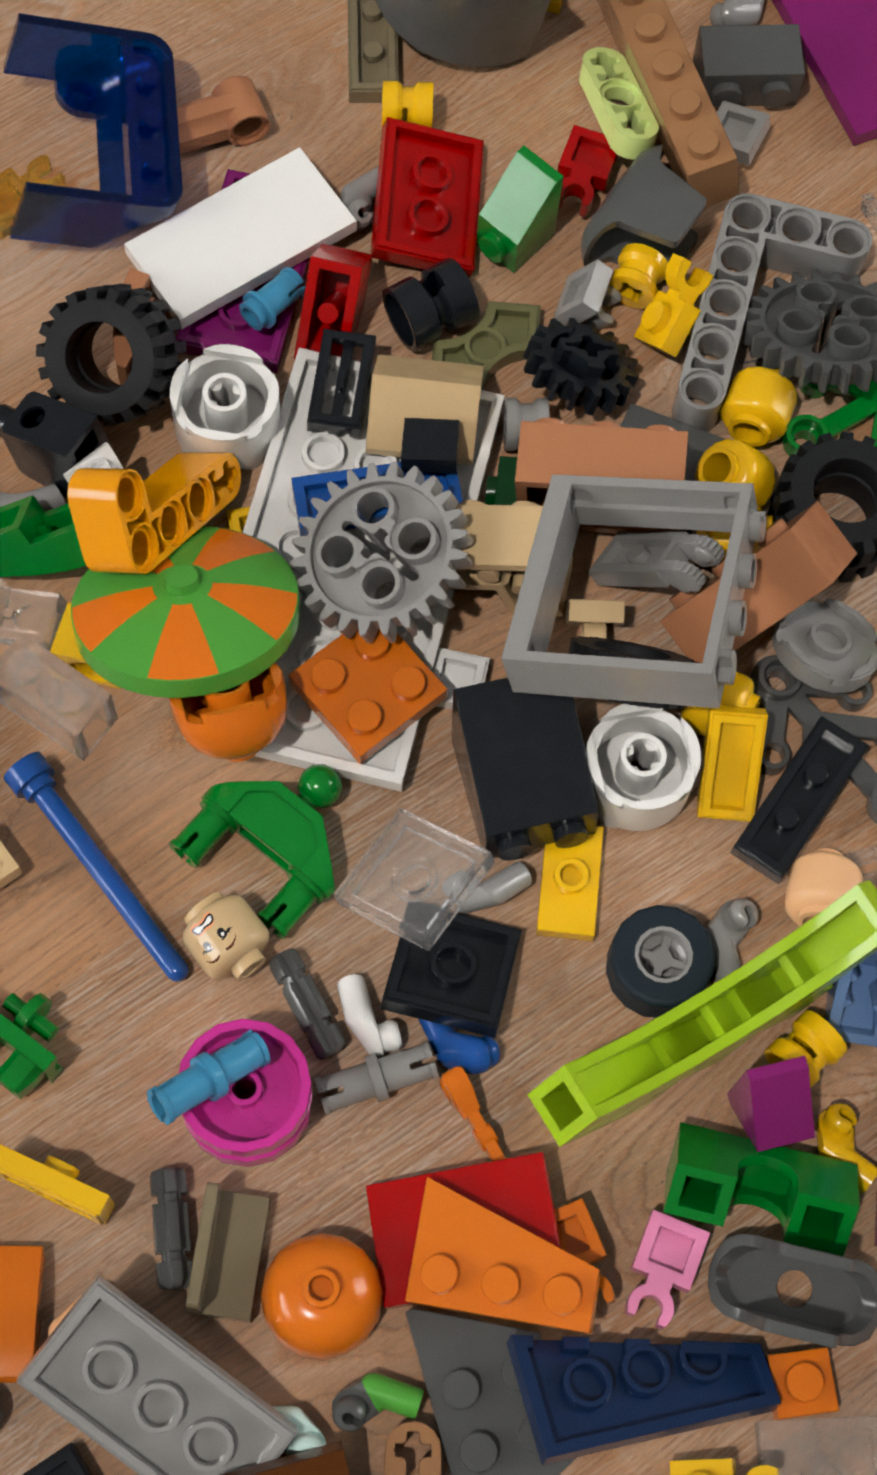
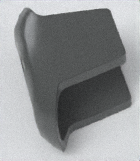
(645, 208)
(841, 1298)

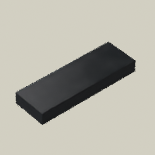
(799, 799)

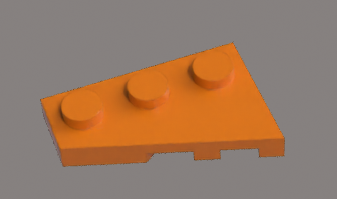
(496, 1269)

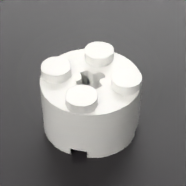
(226, 404)
(659, 744)

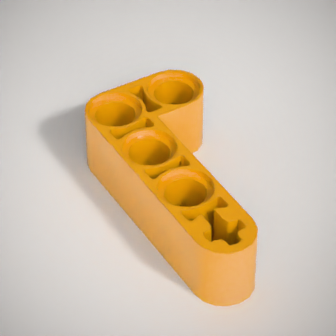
(139, 523)

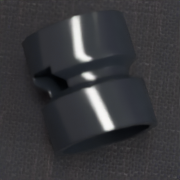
(435, 302)

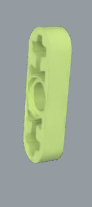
(623, 87)

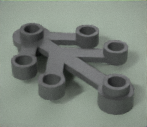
(796, 702)

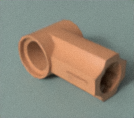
(229, 113)

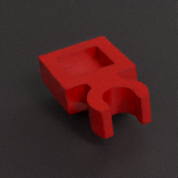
(585, 165)

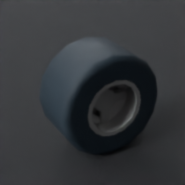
(668, 941)

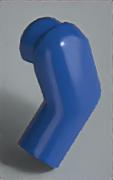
(459, 1049)

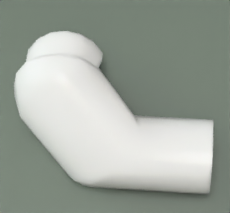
(361, 1018)

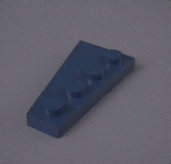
(620, 1394)

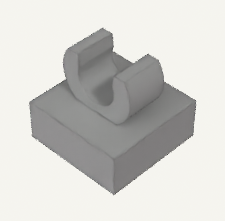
(586, 293)

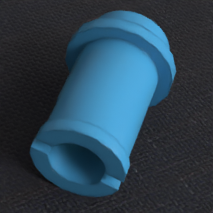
(262, 307)

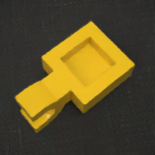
(672, 314)

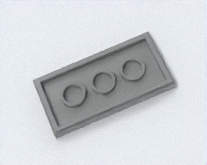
(150, 1392)

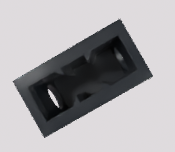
(49, 437)

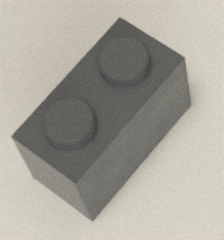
(750, 64)

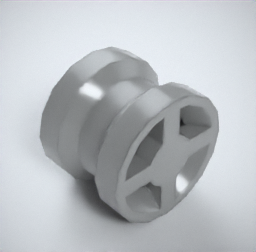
(515, 412)

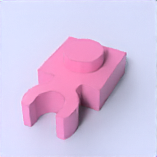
(668, 1259)

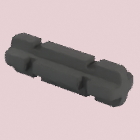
(307, 1004)
(171, 1228)

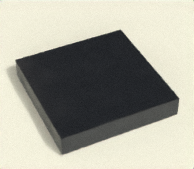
(459, 979)

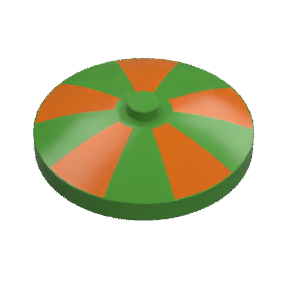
(193, 623)

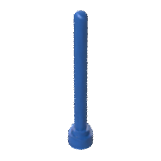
(34, 781)

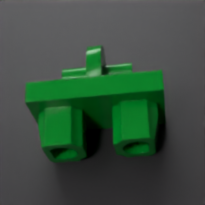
(29, 1059)

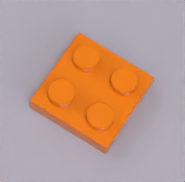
(367, 690)

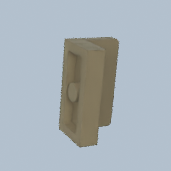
(227, 1254)

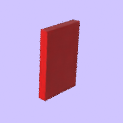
(426, 196)
(508, 1187)

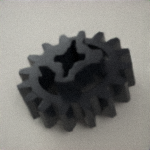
(580, 366)

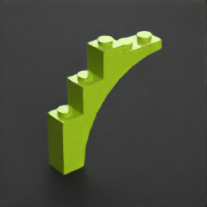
(711, 1023)

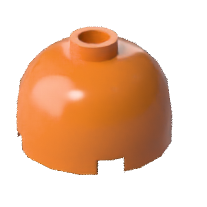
(236, 720)
(321, 1296)

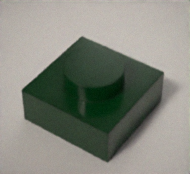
(501, 489)

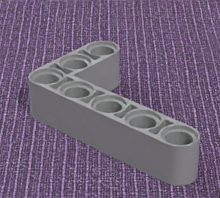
(762, 245)

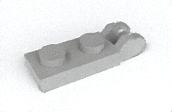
(656, 560)

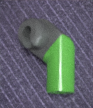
(371, 1396)

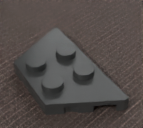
(476, 1396)

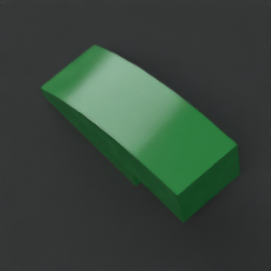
(37, 540)

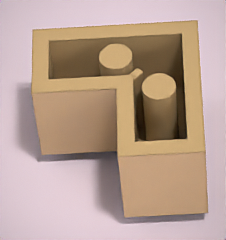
(502, 548)

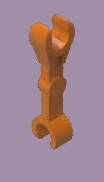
(463, 1098)

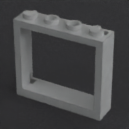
(643, 504)

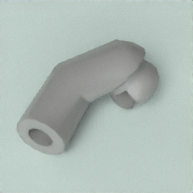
(736, 12)
(358, 197)

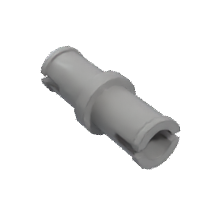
(376, 1077)

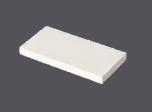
(240, 237)

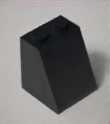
(522, 768)

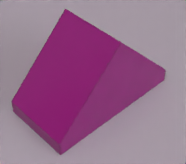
(775, 1103)

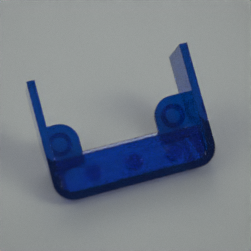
(130, 91)

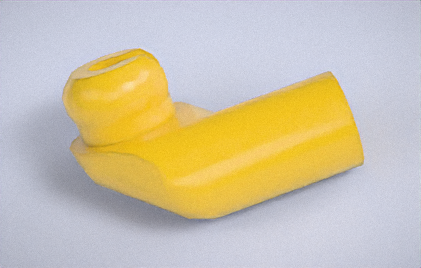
(837, 1141)

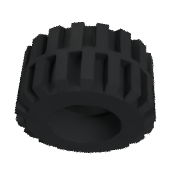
(71, 360)
(840, 468)

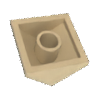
(422, 390)

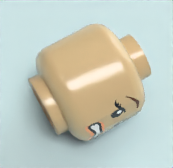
(225, 936)

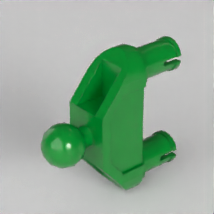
(281, 828)

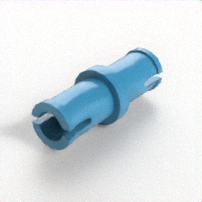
(208, 1077)

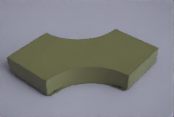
(495, 341)

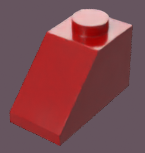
(333, 295)

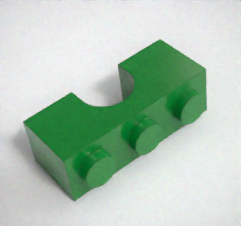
(805, 1191)

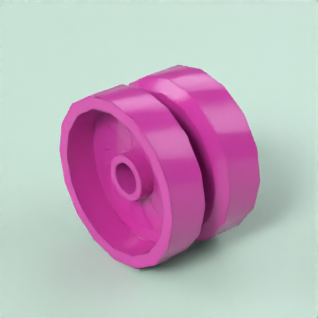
(268, 1122)

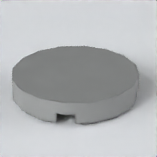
(827, 646)

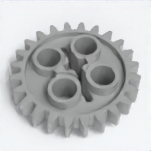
(414, 512)

